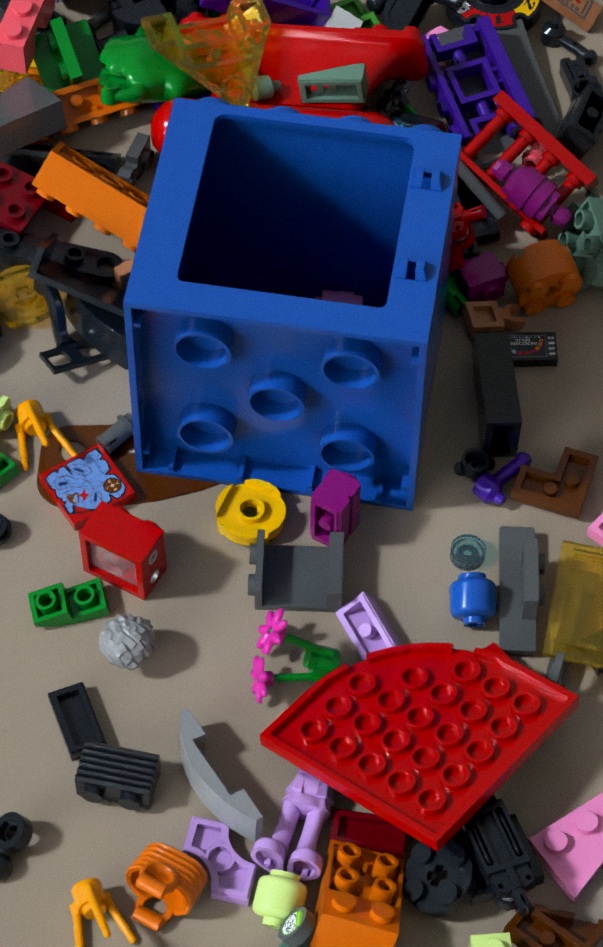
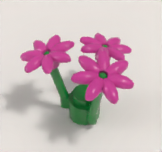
(317, 657)

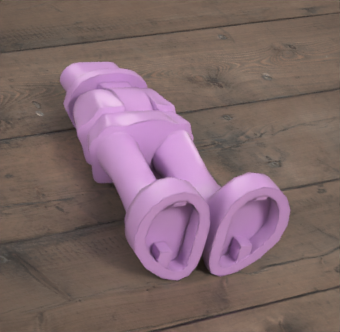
(304, 800)

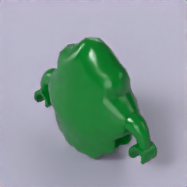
(141, 74)

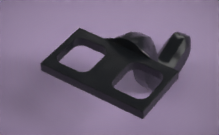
(64, 343)

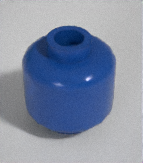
(473, 599)

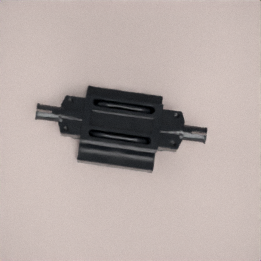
(503, 858)

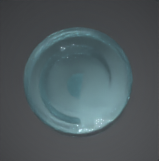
(467, 552)

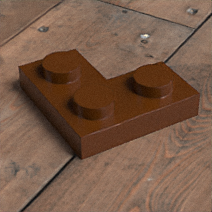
(561, 491)

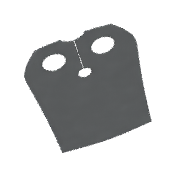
(529, 74)

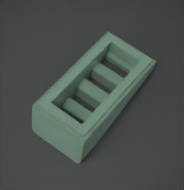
(346, 85)

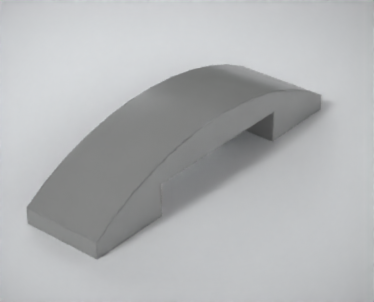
(233, 810)

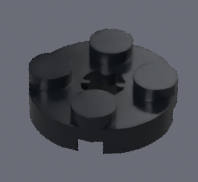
(450, 893)

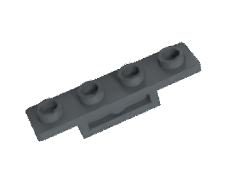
(519, 589)

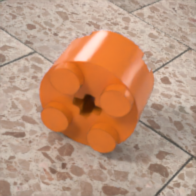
(544, 276)

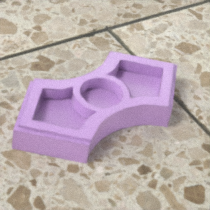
(229, 874)

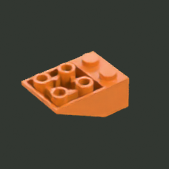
(358, 898)

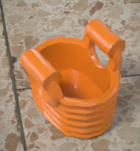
(168, 876)

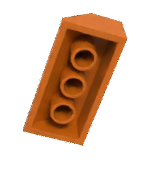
(93, 193)

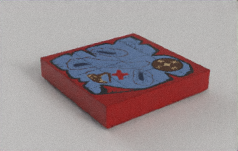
(84, 482)

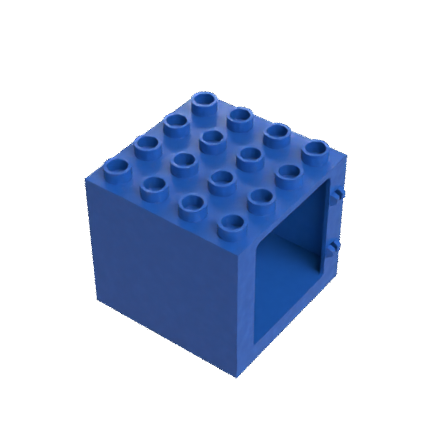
(290, 383)

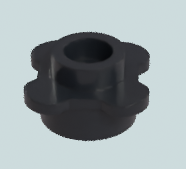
(475, 457)

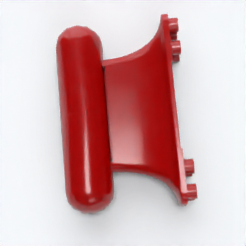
(308, 49)

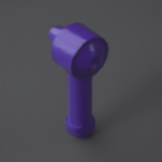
(490, 487)

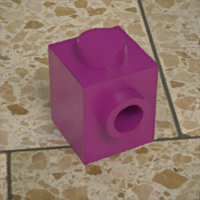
(482, 278)

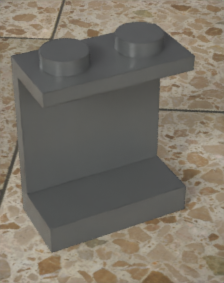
(297, 575)

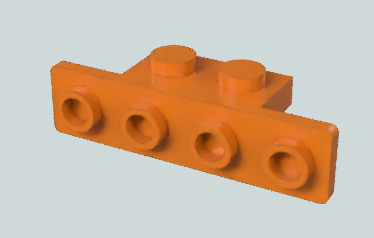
(84, 104)

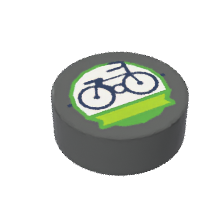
(297, 927)

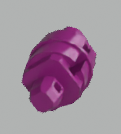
(531, 192)

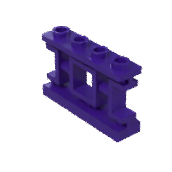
(494, 69)

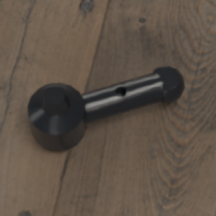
(554, 35)

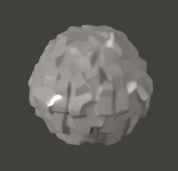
(127, 640)

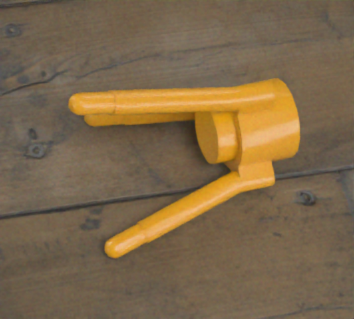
(33, 421)
(93, 903)

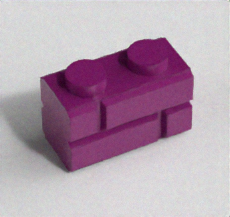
(335, 506)

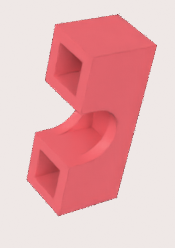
(19, 32)

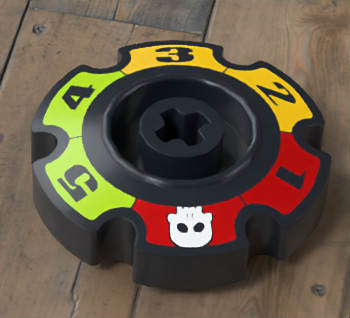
(501, 12)

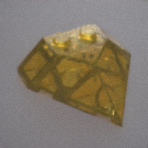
(216, 51)

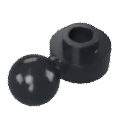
(14, 837)

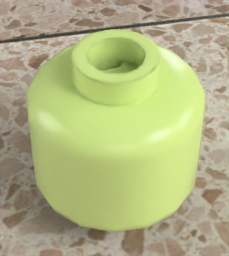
(278, 896)

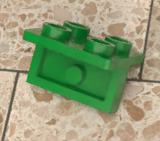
(66, 55)

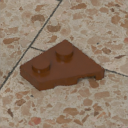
(553, 929)

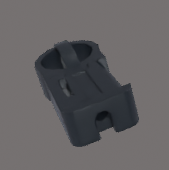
(576, 76)

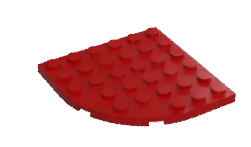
(421, 732)

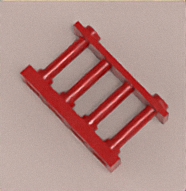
(530, 133)

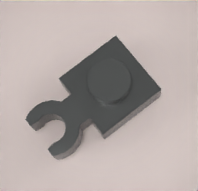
(137, 159)

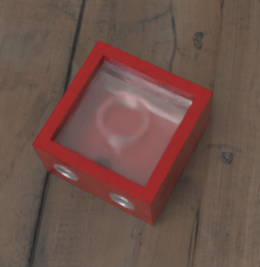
(123, 549)

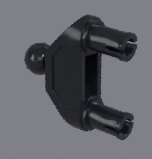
(405, 13)

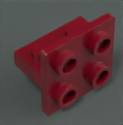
(17, 199)

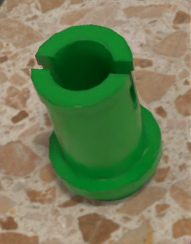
(454, 298)

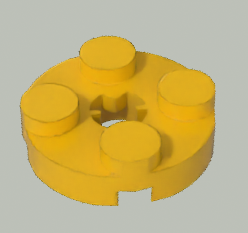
(253, 493)

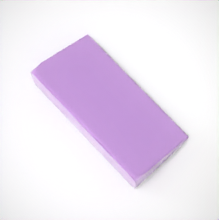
(367, 625)

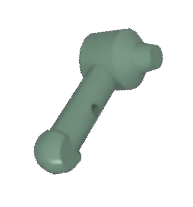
(265, 88)

